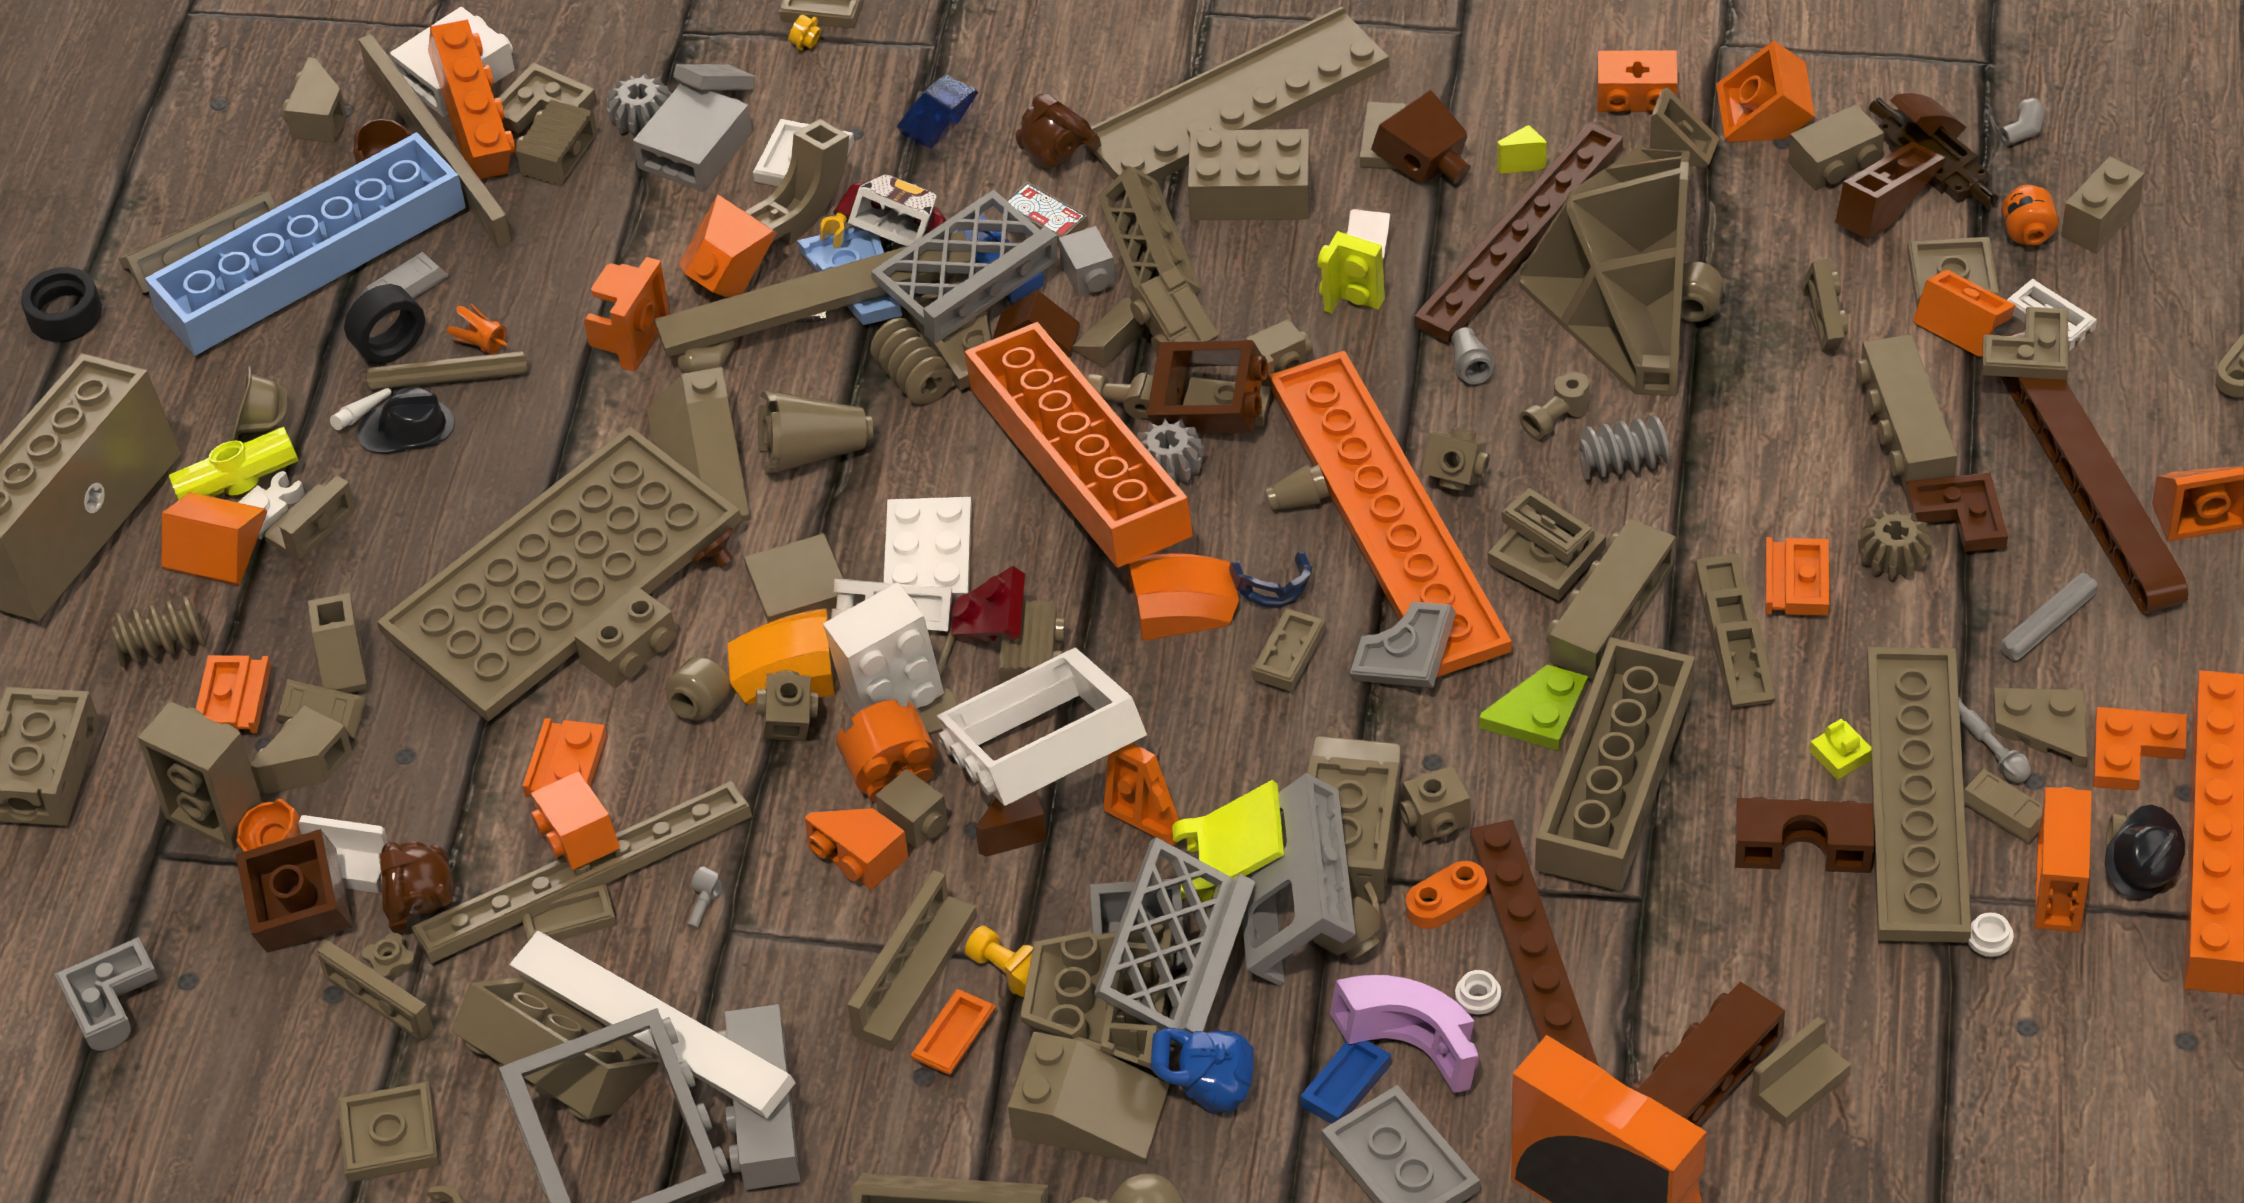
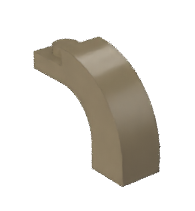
(809, 184)

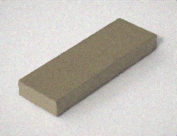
(375, 991)

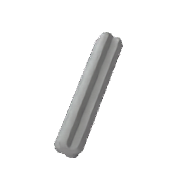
(2048, 617)

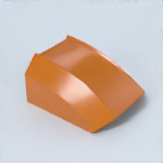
(1181, 593)

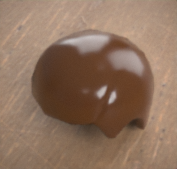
(376, 136)

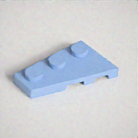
(856, 246)

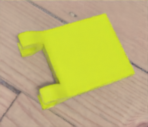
(1236, 836)

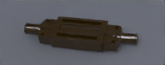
(1960, 174)

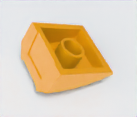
(784, 644)

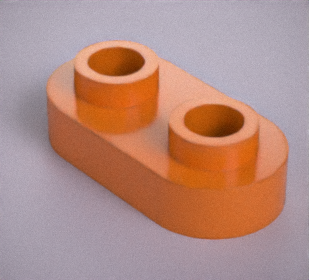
(1449, 894)

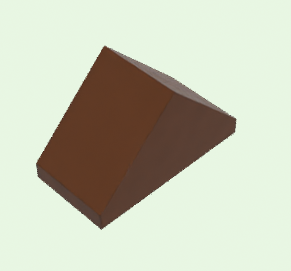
(1050, 316)
(1011, 825)

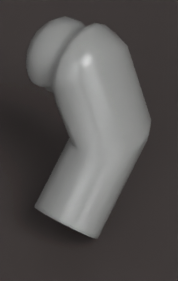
(2028, 124)

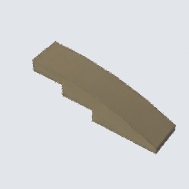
(1734, 631)

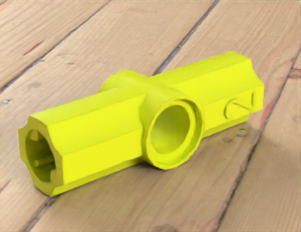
(236, 466)

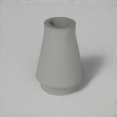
(1471, 358)

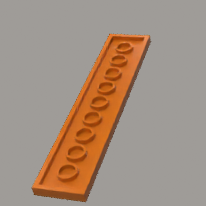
(1386, 504)

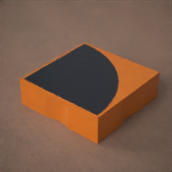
(1595, 1138)

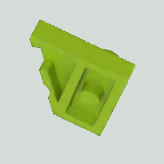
(1538, 708)

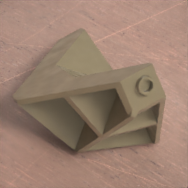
(1617, 265)

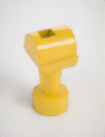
(985, 947)

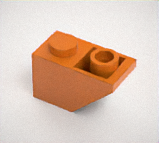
(859, 842)

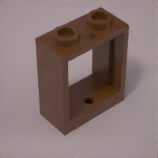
(1208, 419)

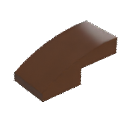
(1927, 113)

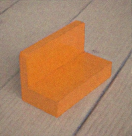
(1961, 310)

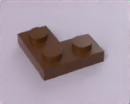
(1967, 500)

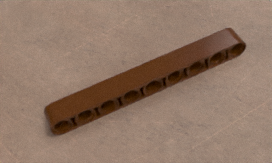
(2100, 491)

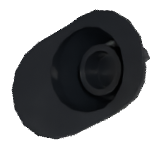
(406, 422)
(2145, 853)

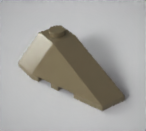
(697, 431)

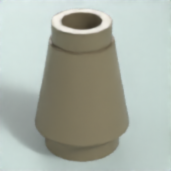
(1298, 489)

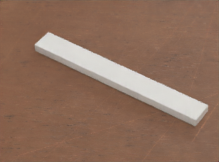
(613, 999)

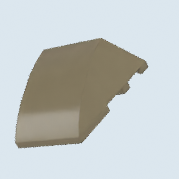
(1063, 986)

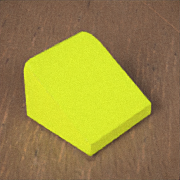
(1521, 152)

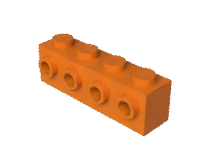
(469, 98)

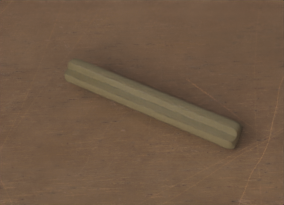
(447, 370)

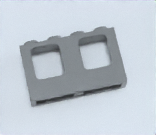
(1319, 879)

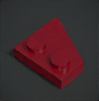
(990, 609)

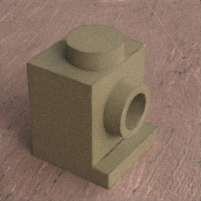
(1282, 347)

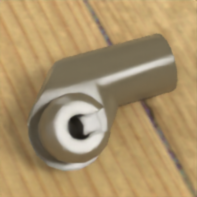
(705, 357)

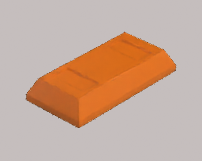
(953, 1031)

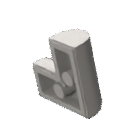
(94, 988)

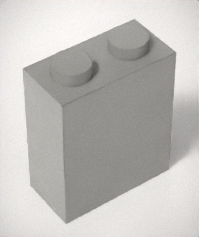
(693, 136)

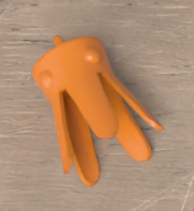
(482, 332)

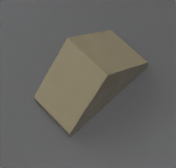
(1680, 129)

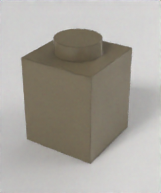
(913, 807)

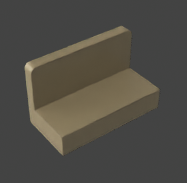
(312, 518)
(1798, 1074)

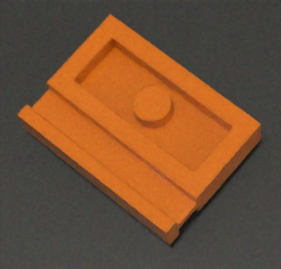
(1797, 576)
(234, 690)
(564, 751)

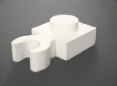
(274, 499)

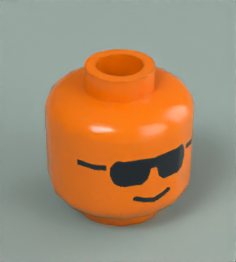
(2030, 215)

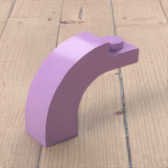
(1410, 1012)

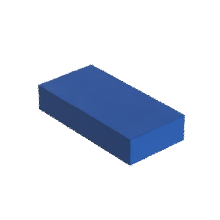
(1345, 1080)

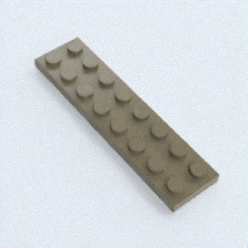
(1918, 795)

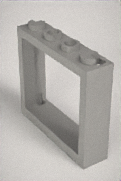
(680, 1080)

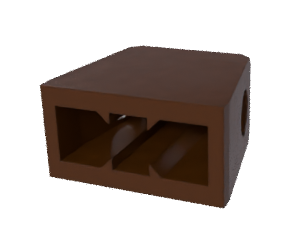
(1423, 140)

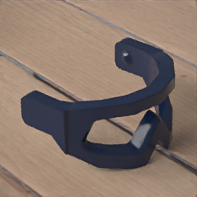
(1286, 594)

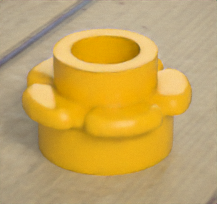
(805, 32)

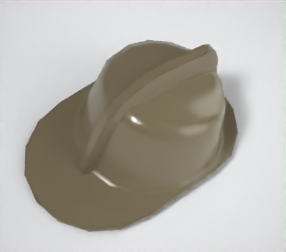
(261, 407)

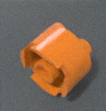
(884, 744)

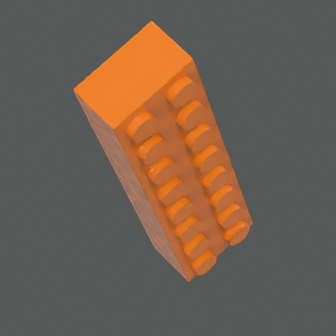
(1079, 445)
(2216, 837)

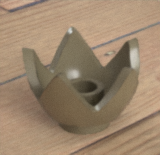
(1367, 922)

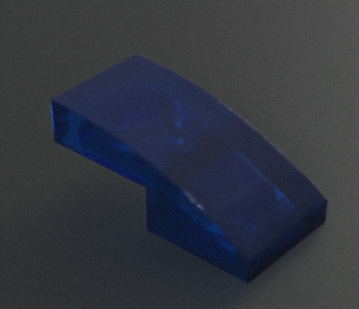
(935, 108)

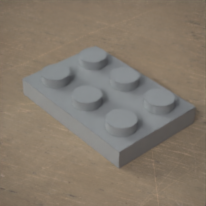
(1399, 1153)

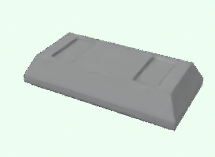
(413, 276)

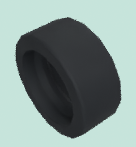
(58, 283)
(370, 309)

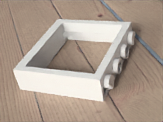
(1026, 697)

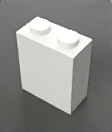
(416, 66)

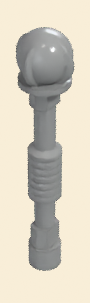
(2011, 763)

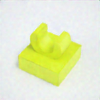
(1840, 749)

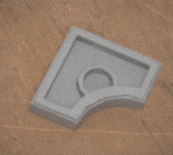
(1408, 650)

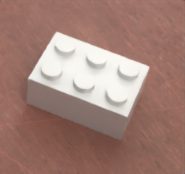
(884, 652)

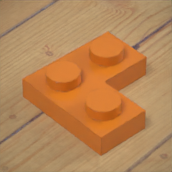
(2129, 734)

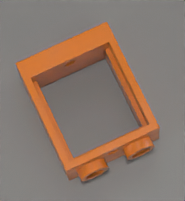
(2063, 859)

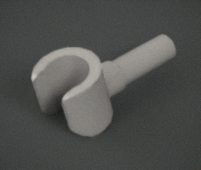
(710, 887)

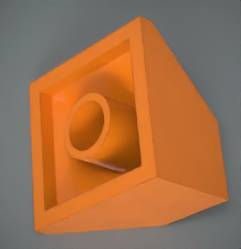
(726, 249)
(2200, 502)

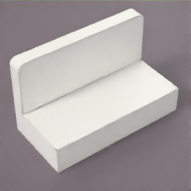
(356, 848)

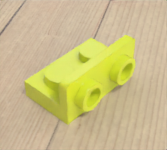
(1352, 272)

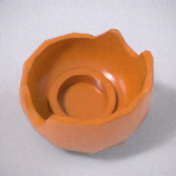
(267, 824)

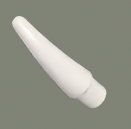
(353, 412)

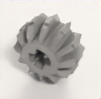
(635, 102)
(1174, 448)

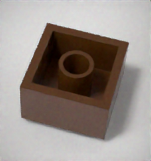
(293, 890)

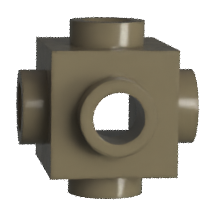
(1442, 463)
(786, 706)
(1435, 804)

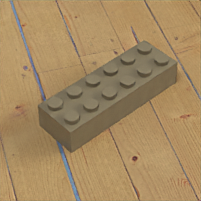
(1614, 764)

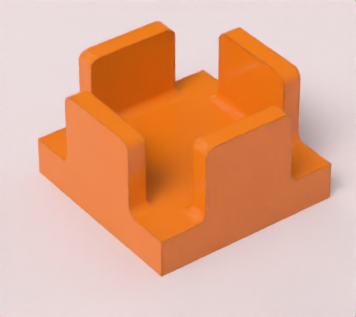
(638, 300)

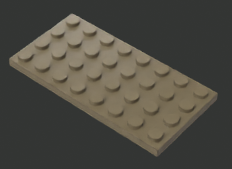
(527, 588)

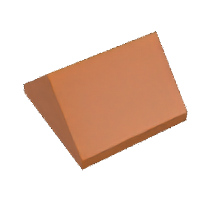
(210, 537)

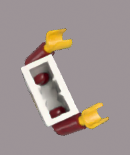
(886, 209)

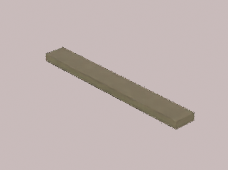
(421, 121)
(787, 301)
(530, 893)

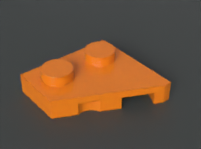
(1139, 792)

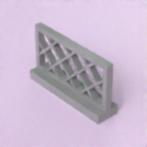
(985, 283)
(1211, 950)

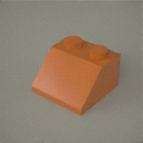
(1766, 96)

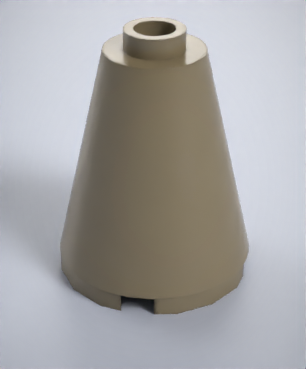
(808, 430)

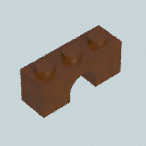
(1837, 828)

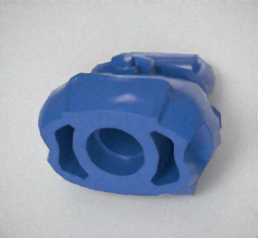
(1212, 1066)

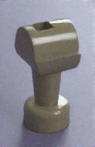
(1133, 396)
(1570, 396)

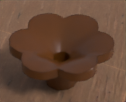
(717, 550)

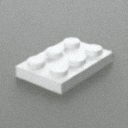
(929, 543)

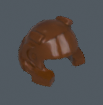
(1053, 132)
(413, 881)

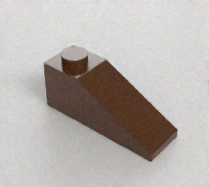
(1884, 190)

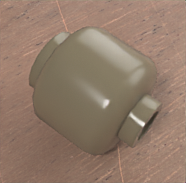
(1700, 291)
(697, 689)

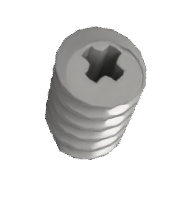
(1623, 445)

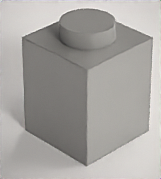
(1087, 261)

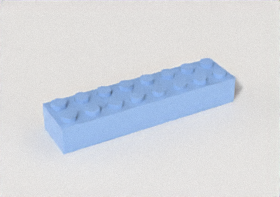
(305, 243)

